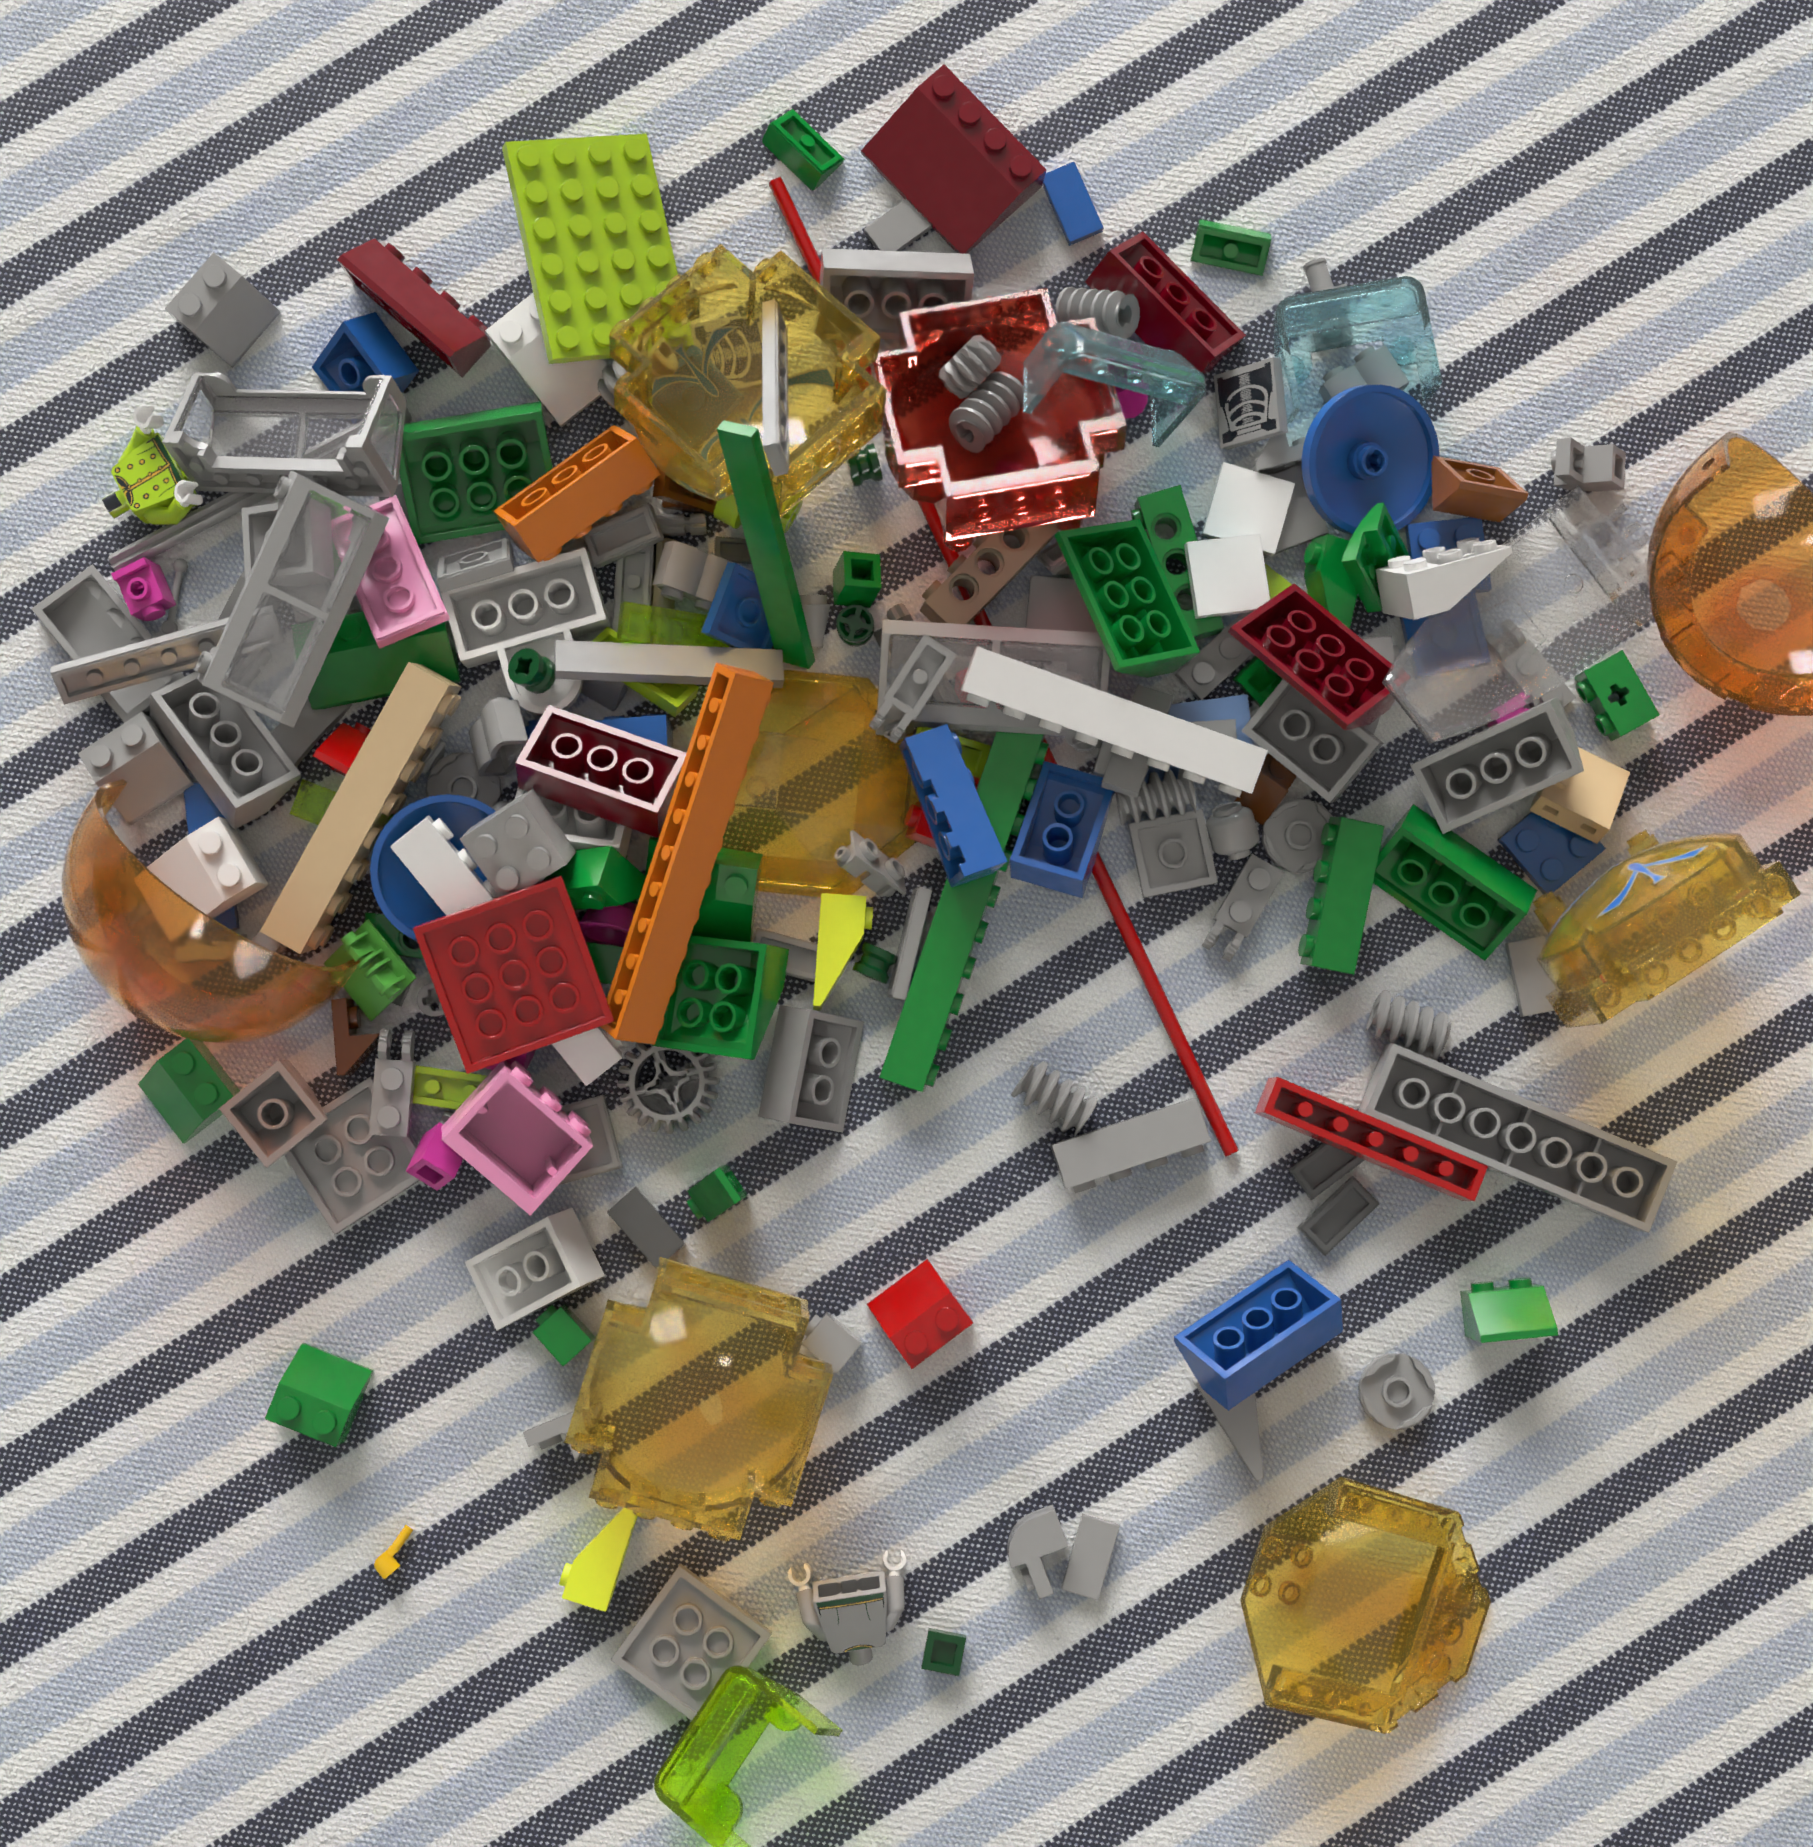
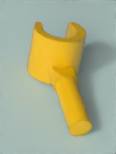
(386, 1563)

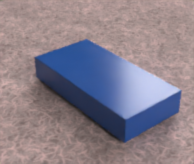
(1072, 204)

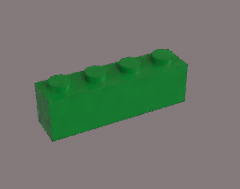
(1341, 894)

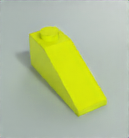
(839, 936)
(598, 1566)

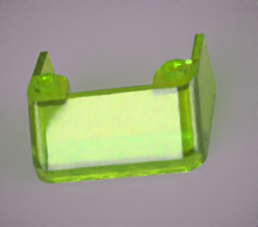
(718, 1742)

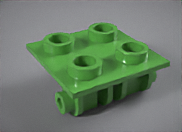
(378, 976)

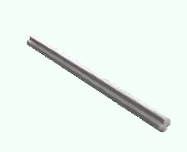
(191, 525)

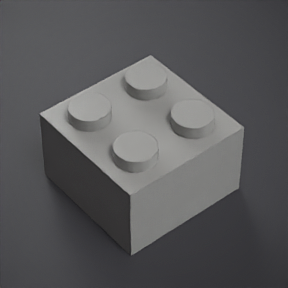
(518, 844)

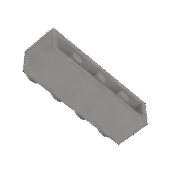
(1131, 1143)

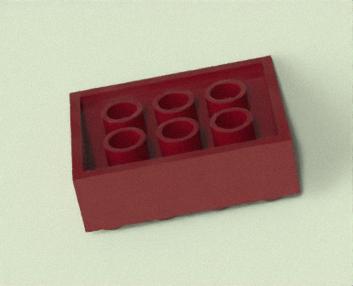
(954, 161)
(1318, 657)

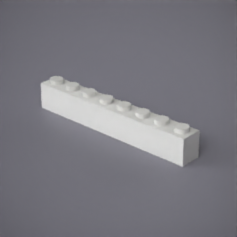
(1113, 720)
(454, 886)

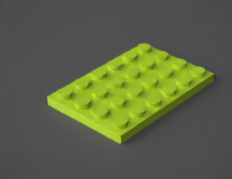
(589, 236)

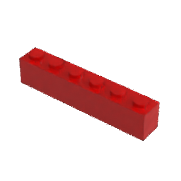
(1371, 1139)

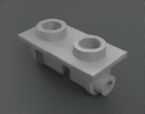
(883, 873)

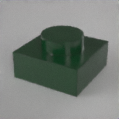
(943, 1651)

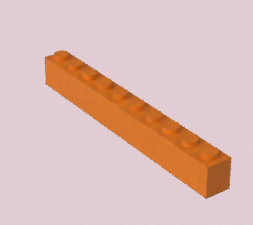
(686, 852)

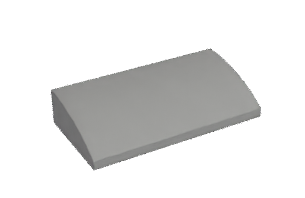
(92, 619)

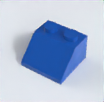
(361, 350)

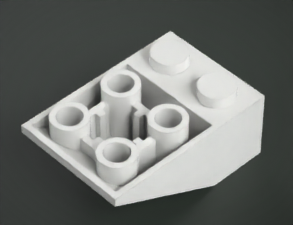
(1438, 578)

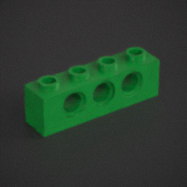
(1170, 508)

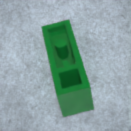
(1327, 578)
(715, 1193)

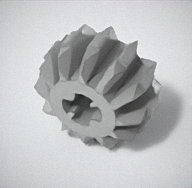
(969, 366)

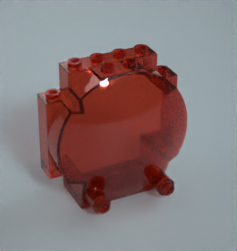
(1038, 465)

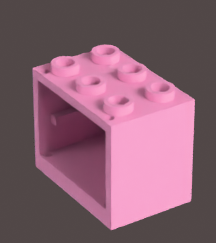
(517, 1135)

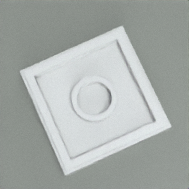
(1248, 505)
(1227, 575)

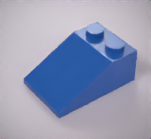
(1061, 830)

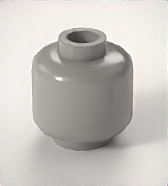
(1232, 830)

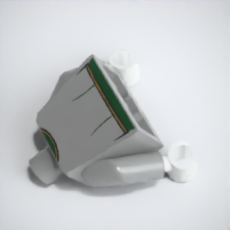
(852, 1609)

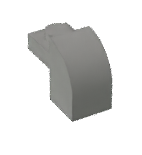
(1588, 466)
(1032, 1538)

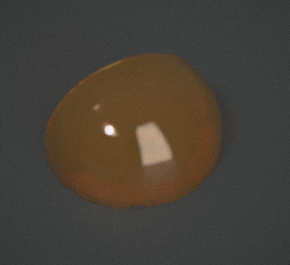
(1737, 577)
(168, 956)

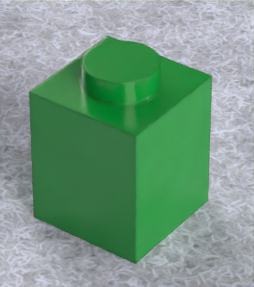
(856, 579)
(562, 1333)

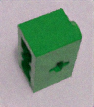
(1631, 708)

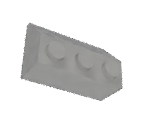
(811, 1068)

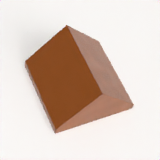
(1474, 490)

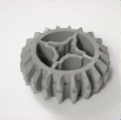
(679, 1114)

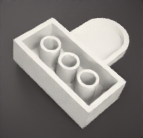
(528, 611)

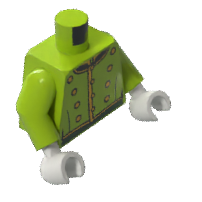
(150, 477)

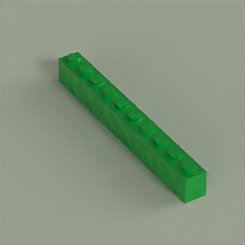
(960, 920)

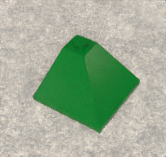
(731, 896)
(724, 997)

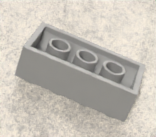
(884, 283)
(223, 748)
(1499, 765)

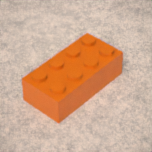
(577, 493)

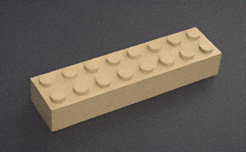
(362, 808)

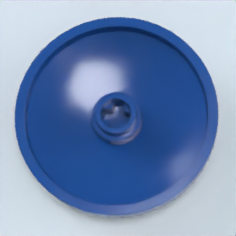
(1366, 451)
(393, 885)

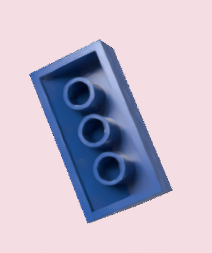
(1260, 1333)

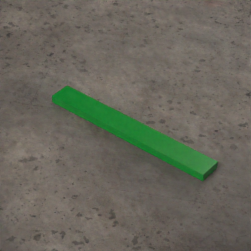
(766, 541)

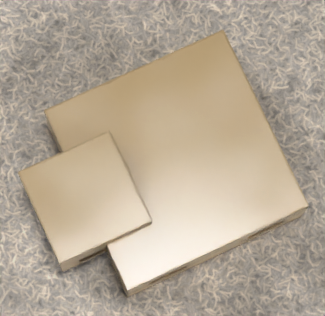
(1586, 800)

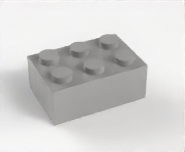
(1311, 742)

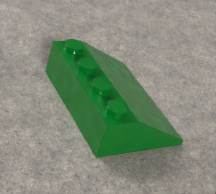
(469, 466)
(1128, 598)

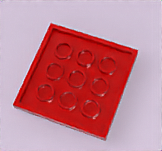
(513, 974)

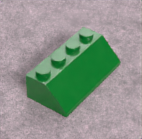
(362, 672)
(1451, 883)

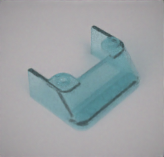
(1350, 316)
(1119, 362)

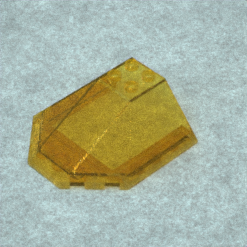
(815, 781)
(1362, 1605)

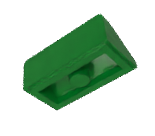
(801, 149)
(1231, 247)

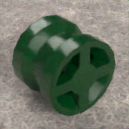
(865, 466)
(856, 618)
(540, 667)
(875, 963)

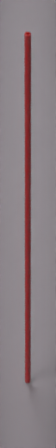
(1099, 869)

